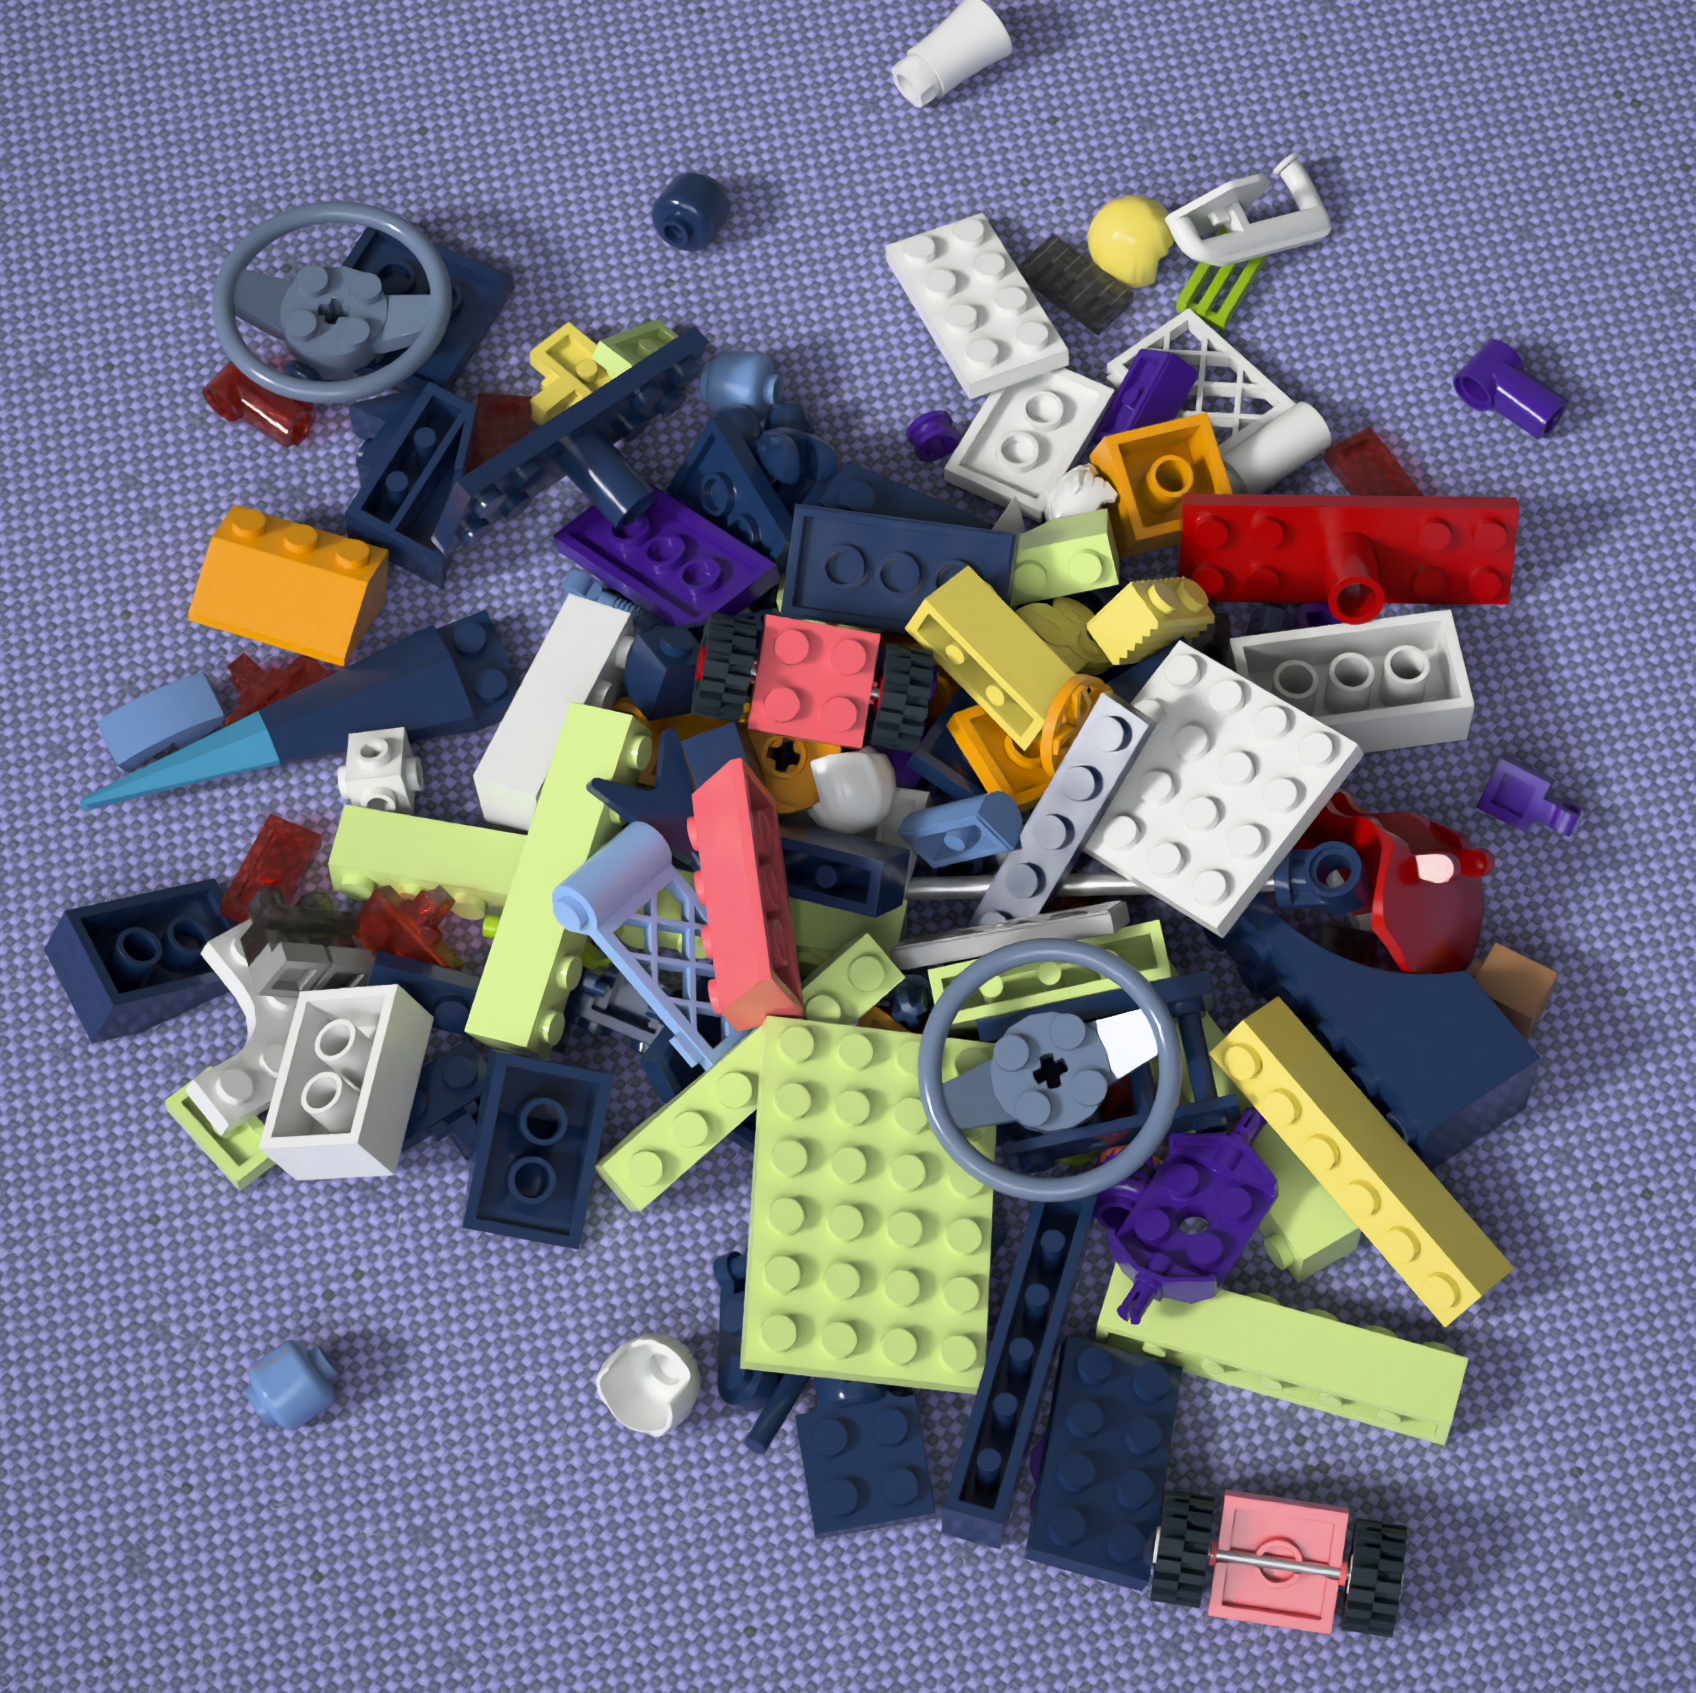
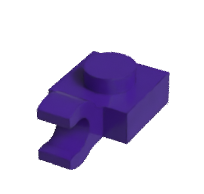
(1521, 797)

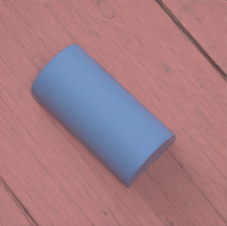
(963, 829)

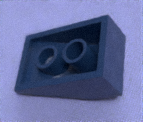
(139, 958)
(535, 1148)

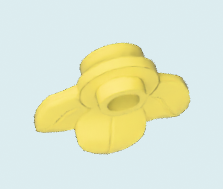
(1066, 633)

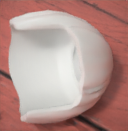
(853, 790)
(650, 1383)

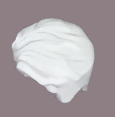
(1078, 493)

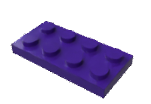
(669, 561)

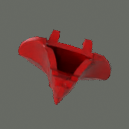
(1423, 882)

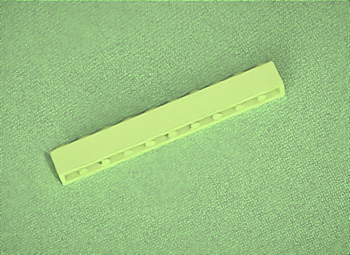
(480, 864)

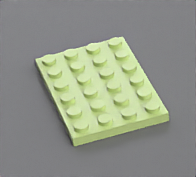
(859, 1219)

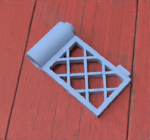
(608, 894)

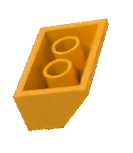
(290, 585)

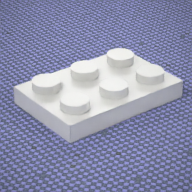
(1029, 439)

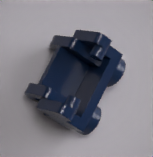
(616, 1005)

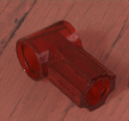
(238, 398)

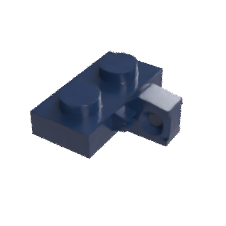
(448, 1099)

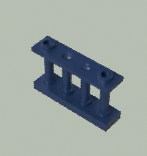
(1187, 1002)

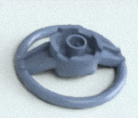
(303, 310)
(1092, 1051)

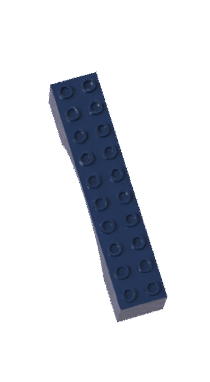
(1416, 1045)

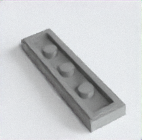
(984, 938)

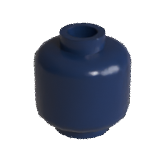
(690, 208)

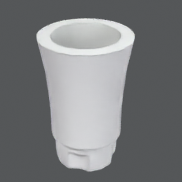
(952, 53)

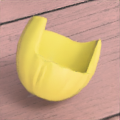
(1130, 239)

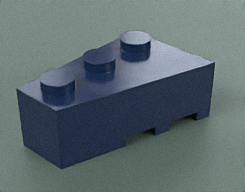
(414, 481)

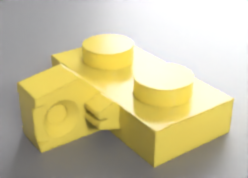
(567, 371)

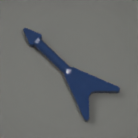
(664, 806)

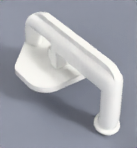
(1246, 240)

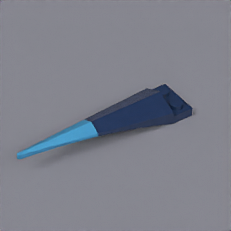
(428, 683)

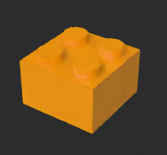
(1151, 473)

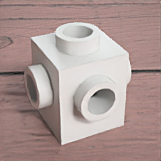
(381, 771)

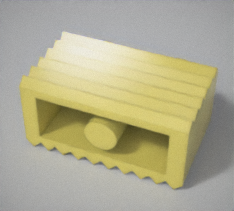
(1150, 617)

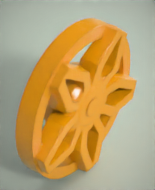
(1067, 716)

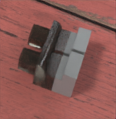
(302, 945)

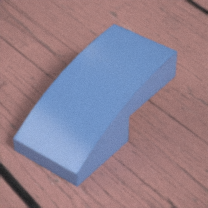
(168, 715)

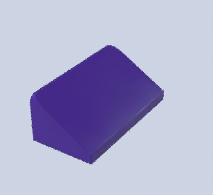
(1148, 394)

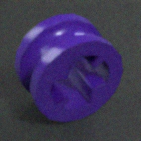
(933, 436)

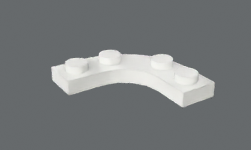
(246, 1081)

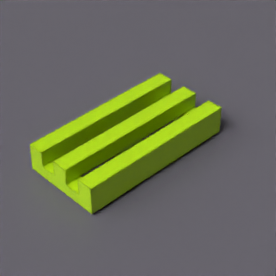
(1233, 300)

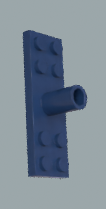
(579, 447)

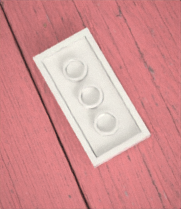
(976, 305)

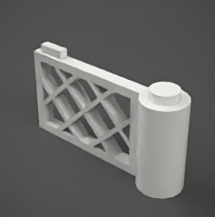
(1269, 443)

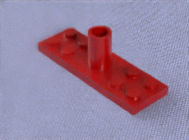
(1349, 550)

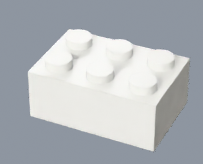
(346, 1083)

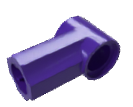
(1498, 380)

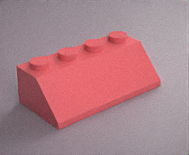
(744, 899)

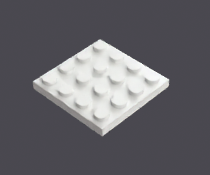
(1217, 789)

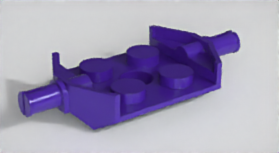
(1203, 1178)

